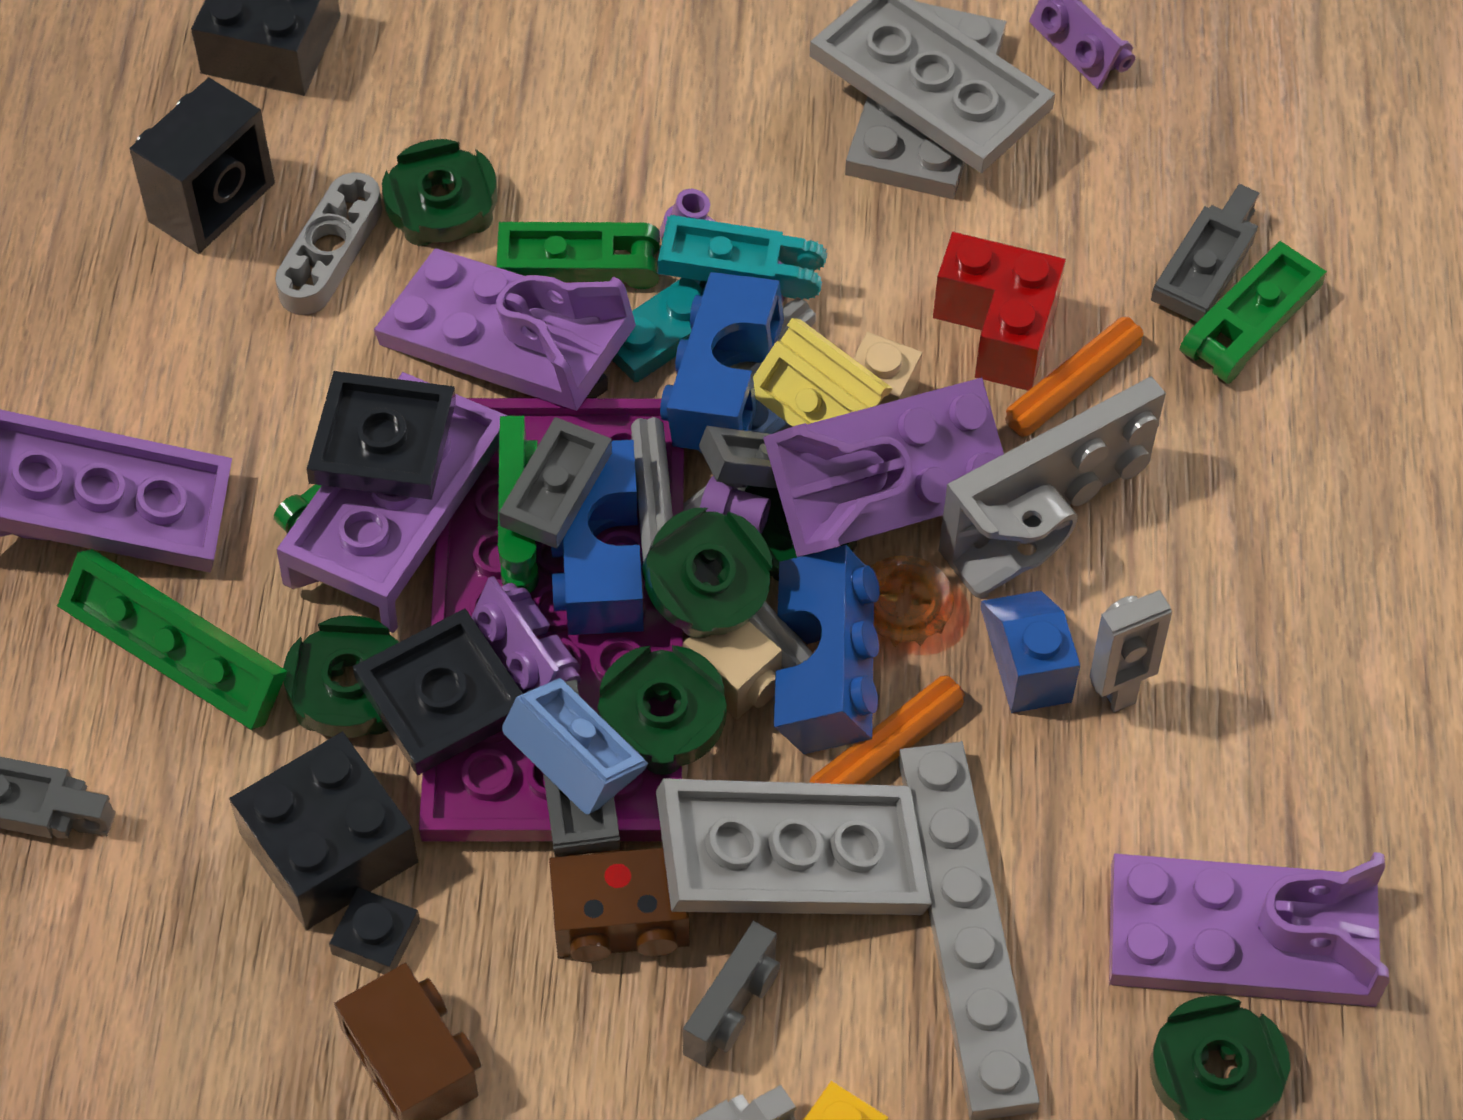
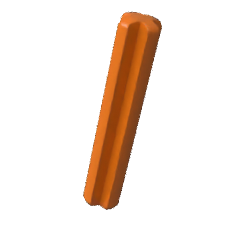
(1074, 376)
(894, 733)

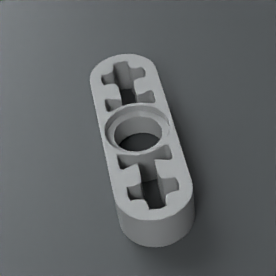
(329, 266)

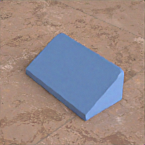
(572, 745)

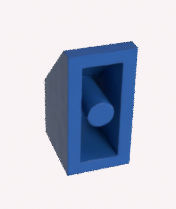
(1032, 650)

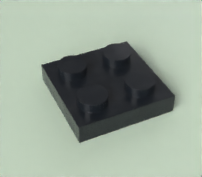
(381, 435)
(439, 690)

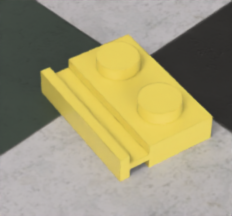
(813, 379)

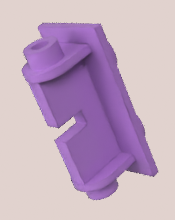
(1082, 38)
(511, 626)

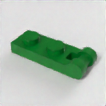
(581, 251)
(1253, 310)
(515, 551)

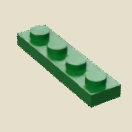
(172, 639)

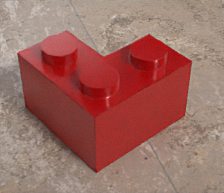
(1007, 296)

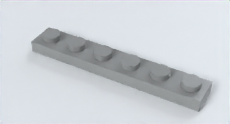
(969, 935)

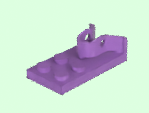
(510, 327)
(880, 464)
(110, 491)
(378, 540)
(1247, 929)

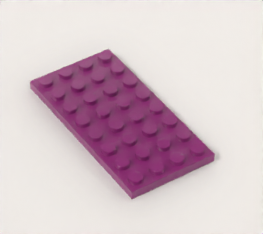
(493, 786)

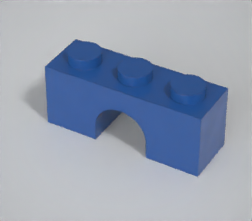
(730, 324)
(599, 579)
(833, 692)

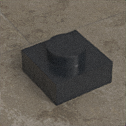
(374, 931)

